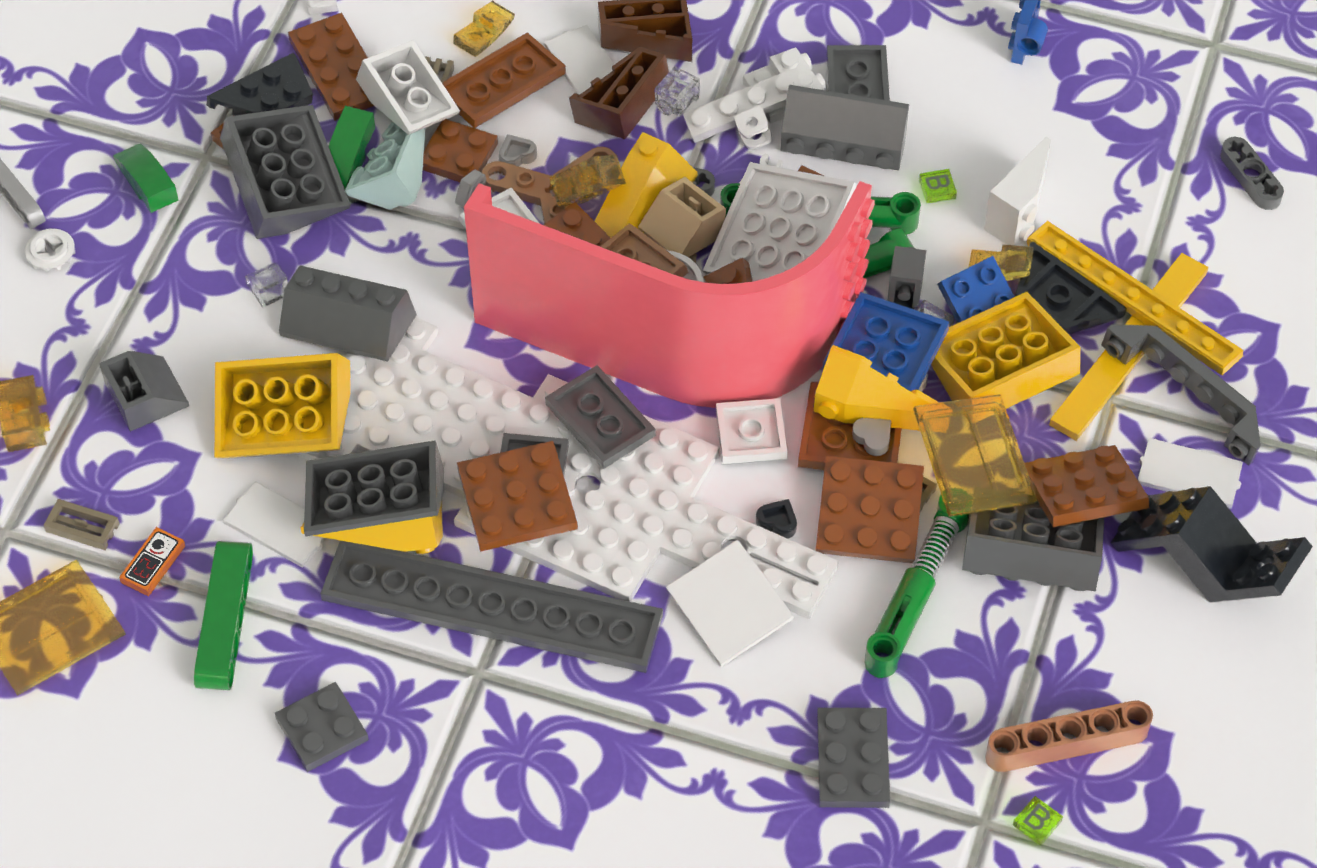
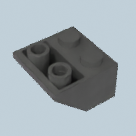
(142, 387)

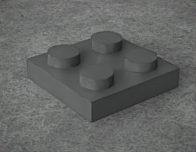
(321, 726)

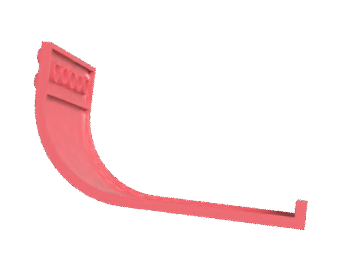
(658, 328)

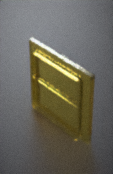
(974, 455)
(53, 626)

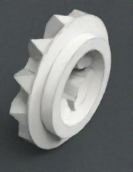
(58, 240)

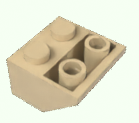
(683, 218)

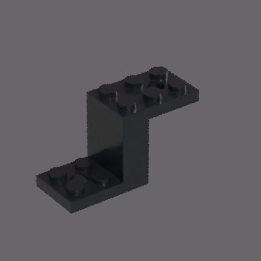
(1212, 545)

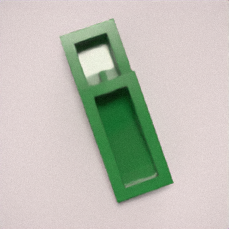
(350, 141)
(147, 177)

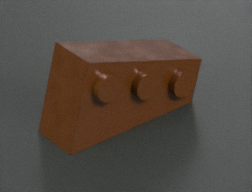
(646, 23)
(623, 95)

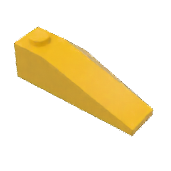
(646, 171)
(856, 391)
(411, 535)

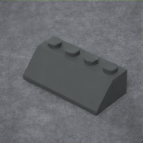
(844, 127)
(345, 313)

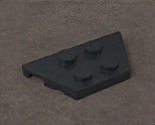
(267, 89)
(1067, 295)

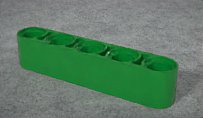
(223, 615)

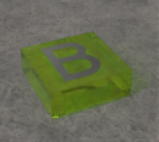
(937, 186)
(1037, 820)

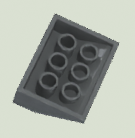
(283, 169)
(373, 488)
(1026, 546)

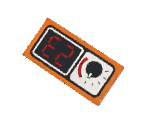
(152, 561)

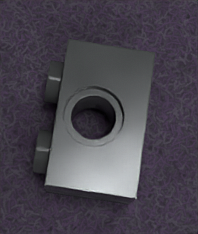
(906, 276)

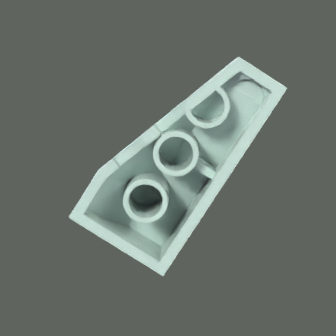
(393, 170)

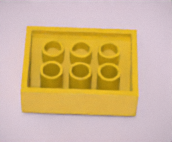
(1006, 352)
(280, 405)

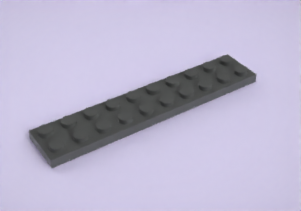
(493, 605)

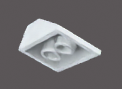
(406, 88)
(1016, 198)

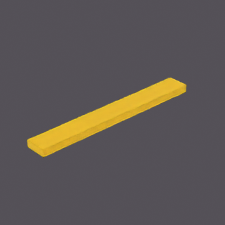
(1139, 299)
(1109, 372)

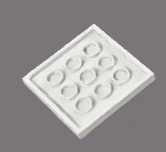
(778, 219)

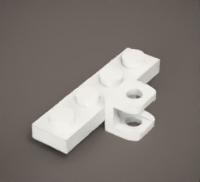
(743, 110)

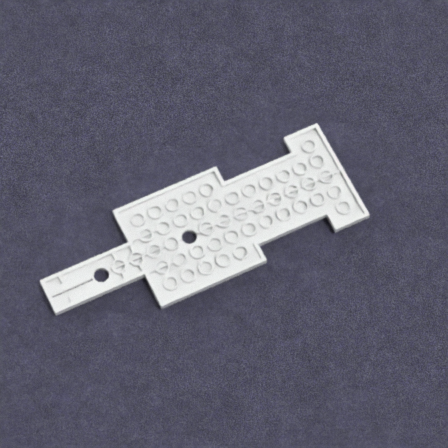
(622, 526)

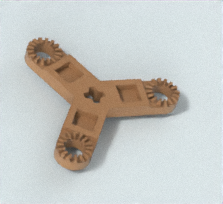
(533, 185)

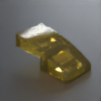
(485, 29)
(1012, 260)

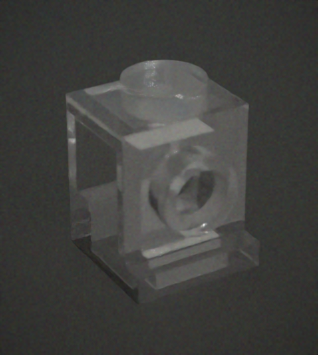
(674, 97)

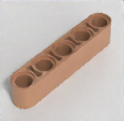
(1079, 724)

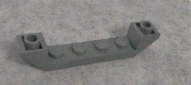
(1128, 340)

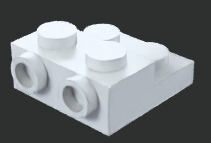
(781, 63)

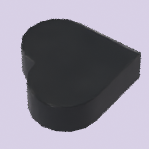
(777, 518)

